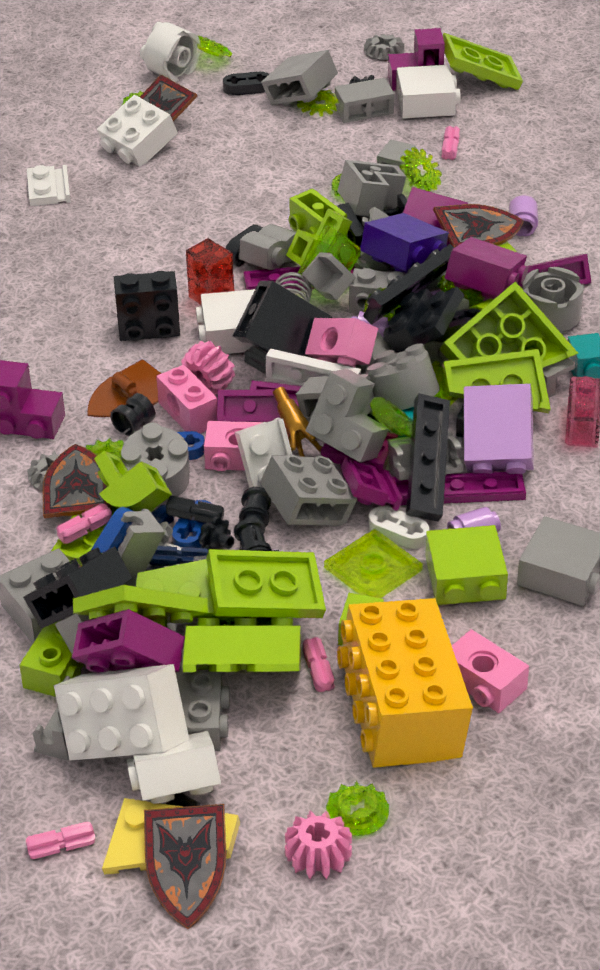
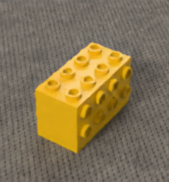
(404, 682)

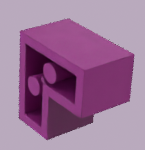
(428, 51)
(27, 409)

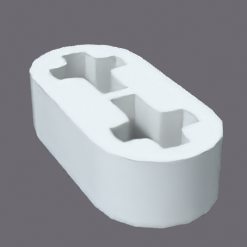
(399, 527)

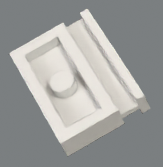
(47, 185)
(259, 444)

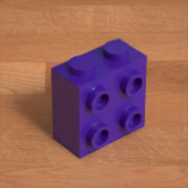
(401, 240)

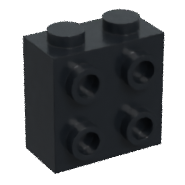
(147, 305)
(54, 595)

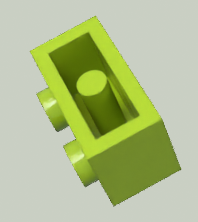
(309, 210)
(48, 662)

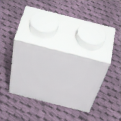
(427, 91)
(137, 131)
(219, 318)
(181, 769)

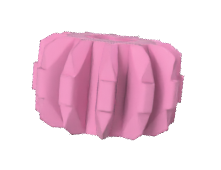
(209, 365)
(318, 844)

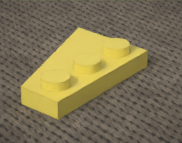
(128, 839)

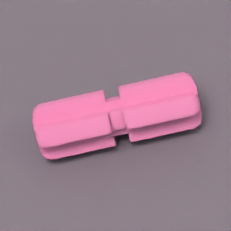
(450, 142)
(78, 527)
(320, 667)
(69, 838)

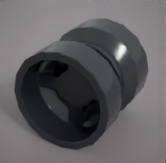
(135, 413)

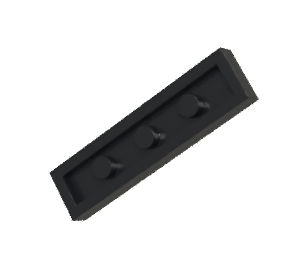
(415, 280)
(428, 457)

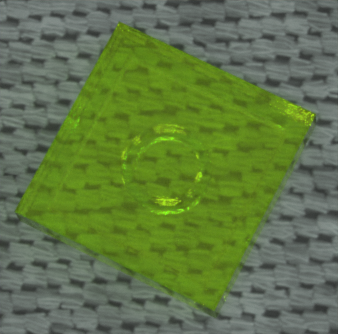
(373, 565)

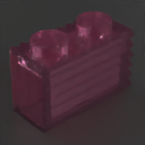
(583, 412)

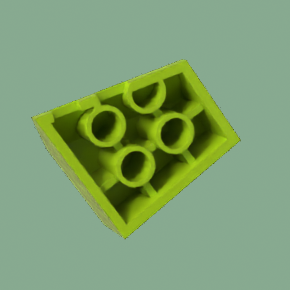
(509, 326)
(242, 646)

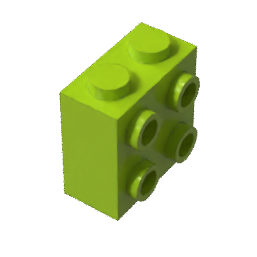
(466, 565)

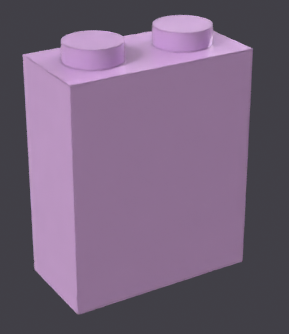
(498, 428)

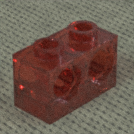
(209, 269)

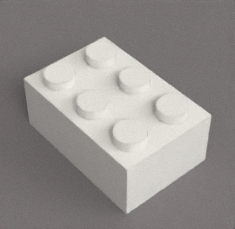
(121, 712)

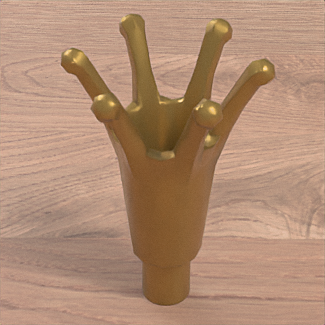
(294, 421)

